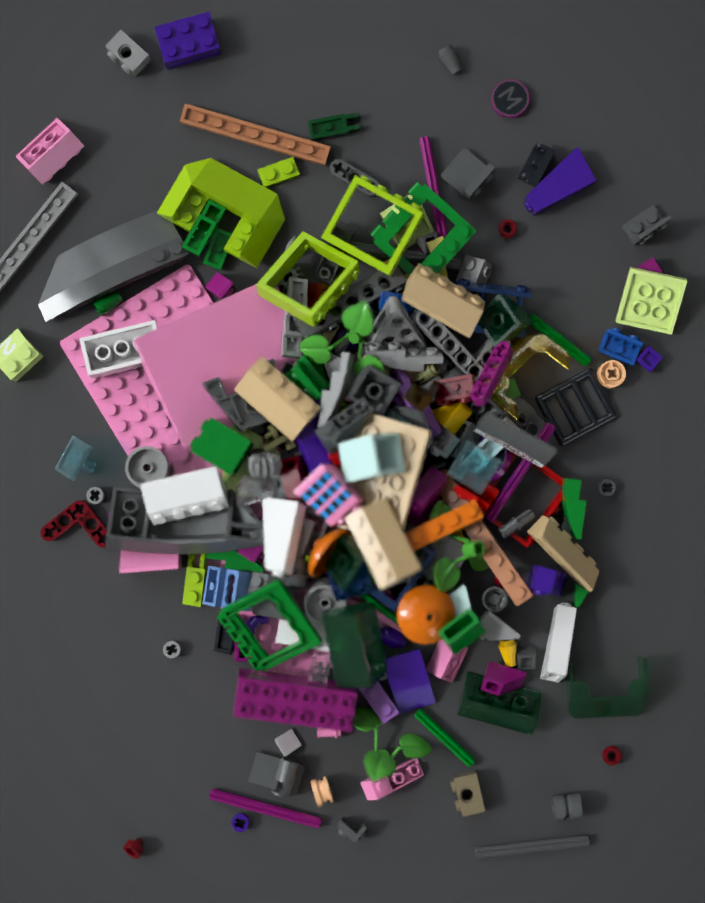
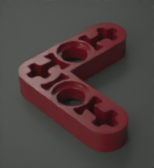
(81, 518)

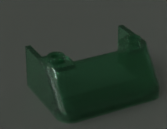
(583, 706)

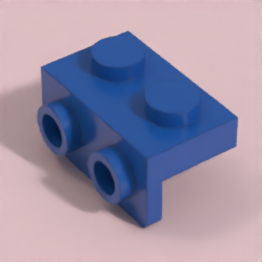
(620, 346)

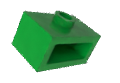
(461, 631)

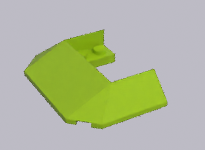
(254, 203)

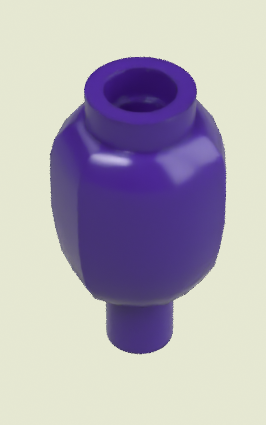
(392, 637)

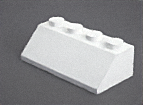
(114, 350)
(185, 495)

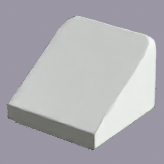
(287, 742)

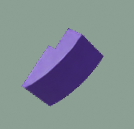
(409, 681)

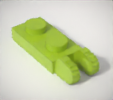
(195, 581)

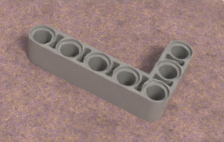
(456, 347)

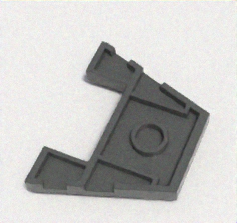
(234, 406)

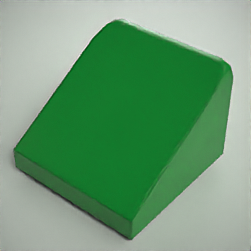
(578, 595)

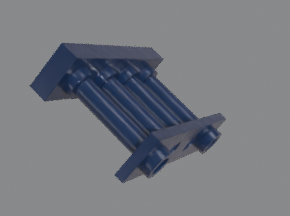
(520, 291)

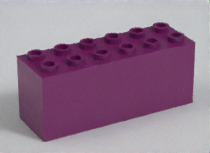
(293, 700)

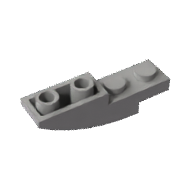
(395, 356)

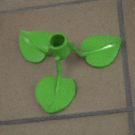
(360, 323)
(445, 572)
(379, 762)

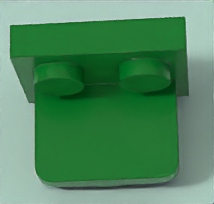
(308, 377)

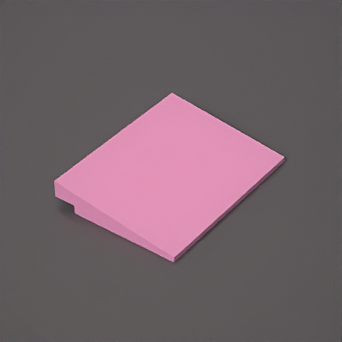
(206, 345)

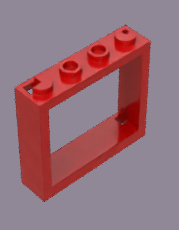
(552, 508)

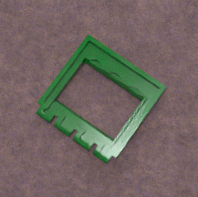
(446, 248)
(287, 607)

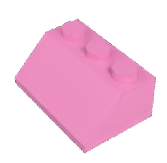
(50, 151)
(140, 561)

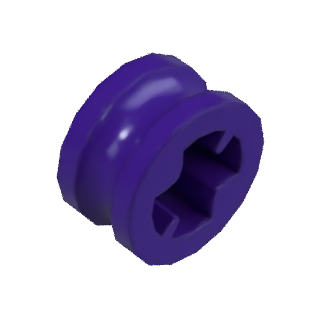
(238, 828)

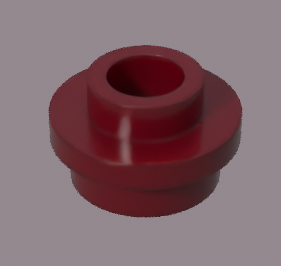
(509, 223)
(618, 755)

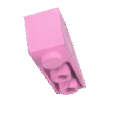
(404, 774)

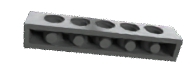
(355, 293)

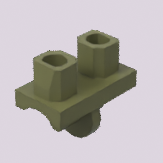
(271, 445)

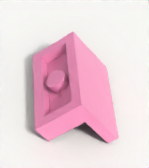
(444, 663)

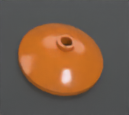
(322, 550)
(414, 609)

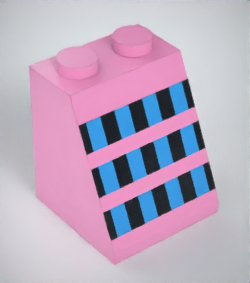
(330, 495)

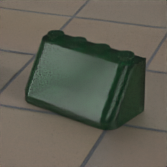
(355, 645)

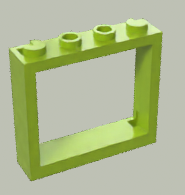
(382, 192)
(284, 264)

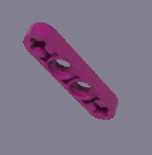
(483, 391)

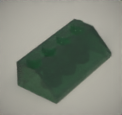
(512, 710)

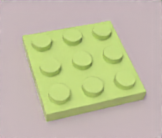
(651, 300)

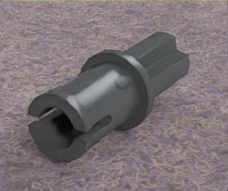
(516, 523)

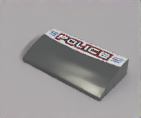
(514, 439)

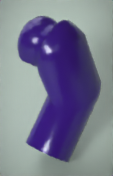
(254, 621)

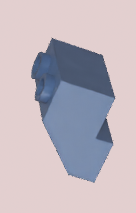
(218, 584)

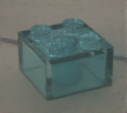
(474, 467)

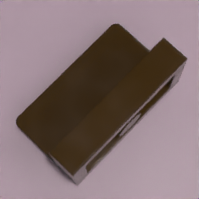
(419, 397)

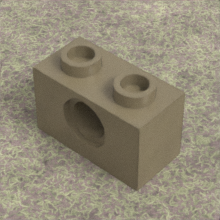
(469, 805)

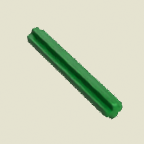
(560, 340)
(444, 737)

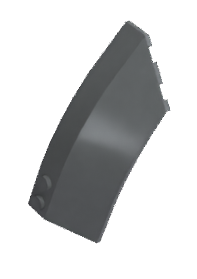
(110, 263)
(210, 532)

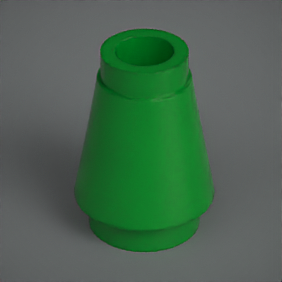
(107, 303)

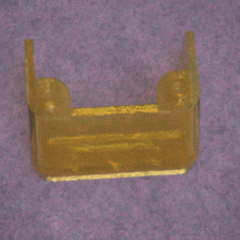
(523, 350)

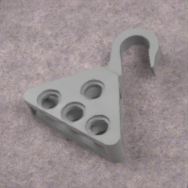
(388, 329)

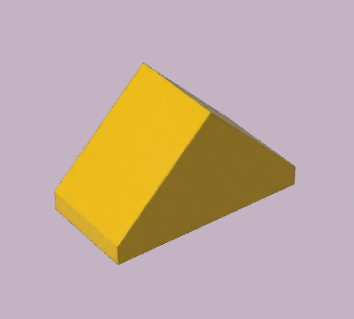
(452, 416)

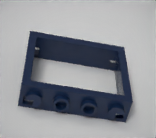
(429, 550)

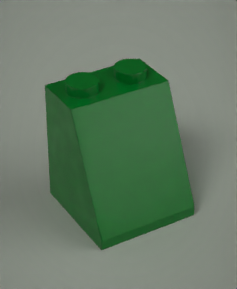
(221, 446)

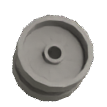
(143, 457)
(320, 598)

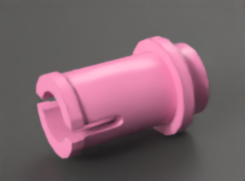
(321, 732)

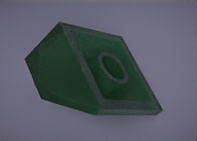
(503, 319)
(344, 560)

